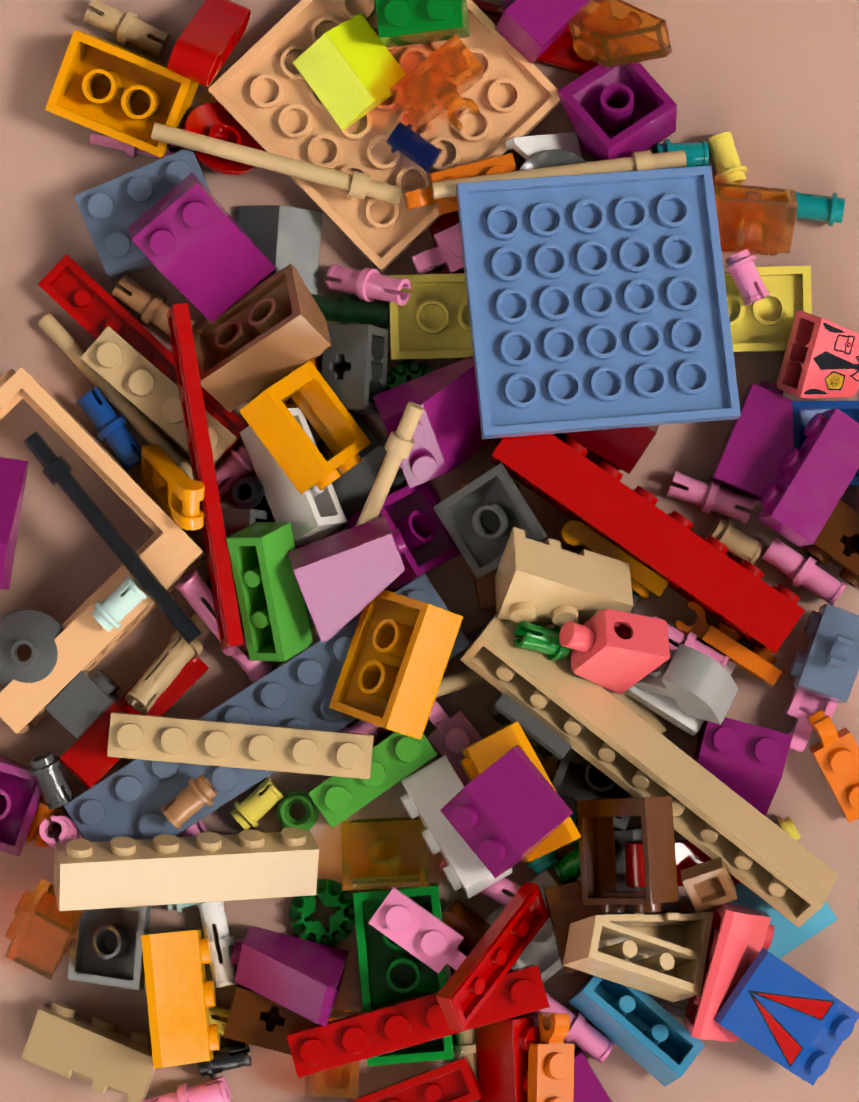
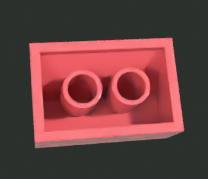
(734, 943)

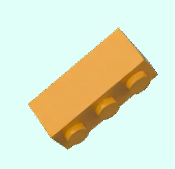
(119, 92)
(396, 663)
(490, 749)
(179, 998)

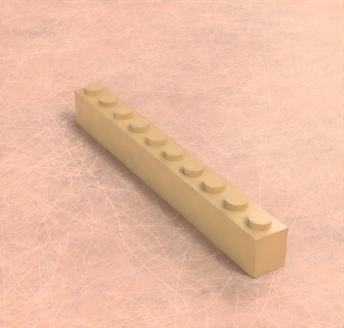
(651, 766)

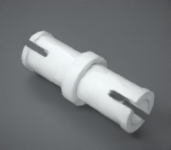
(214, 913)

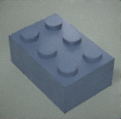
(121, 201)

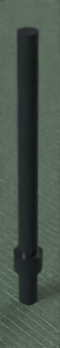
(59, 472)

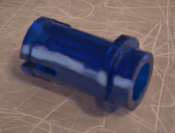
(413, 146)

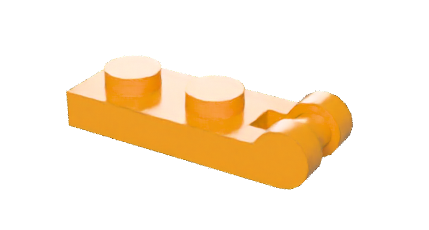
(172, 488)
(642, 579)

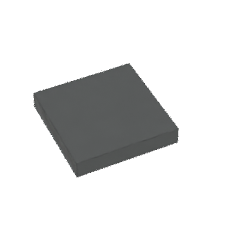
(541, 738)

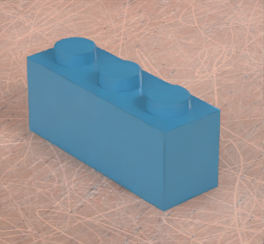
(638, 1027)

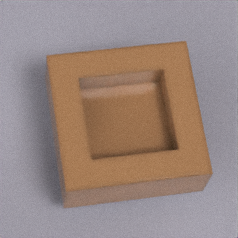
(708, 884)

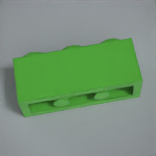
(268, 592)
(391, 762)

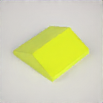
(349, 70)

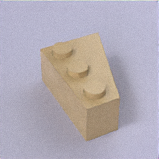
(556, 585)
(642, 951)
(91, 1051)

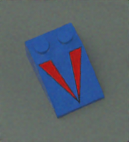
(787, 1017)

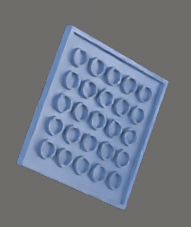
(597, 302)

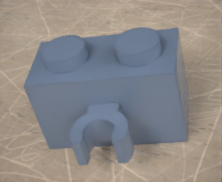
(830, 655)

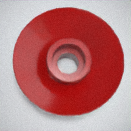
(214, 121)

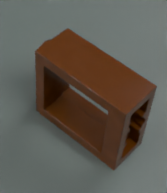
(599, 859)

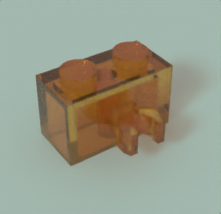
(439, 85)
(755, 218)
(40, 931)

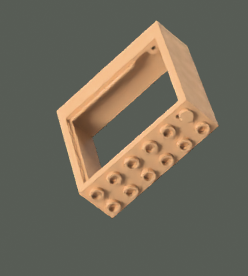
(166, 553)

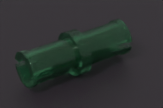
(354, 311)

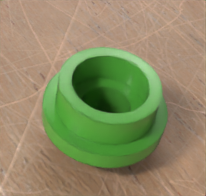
(303, 798)

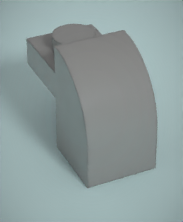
(695, 682)

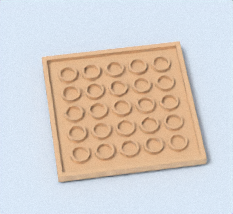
(289, 120)

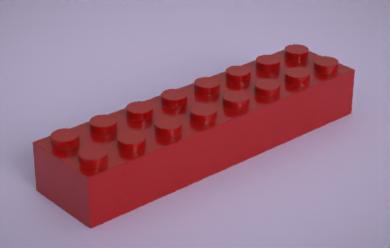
(658, 540)

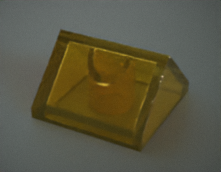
(383, 854)

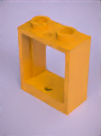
(288, 440)

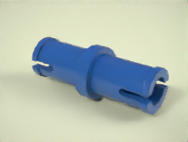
(111, 428)

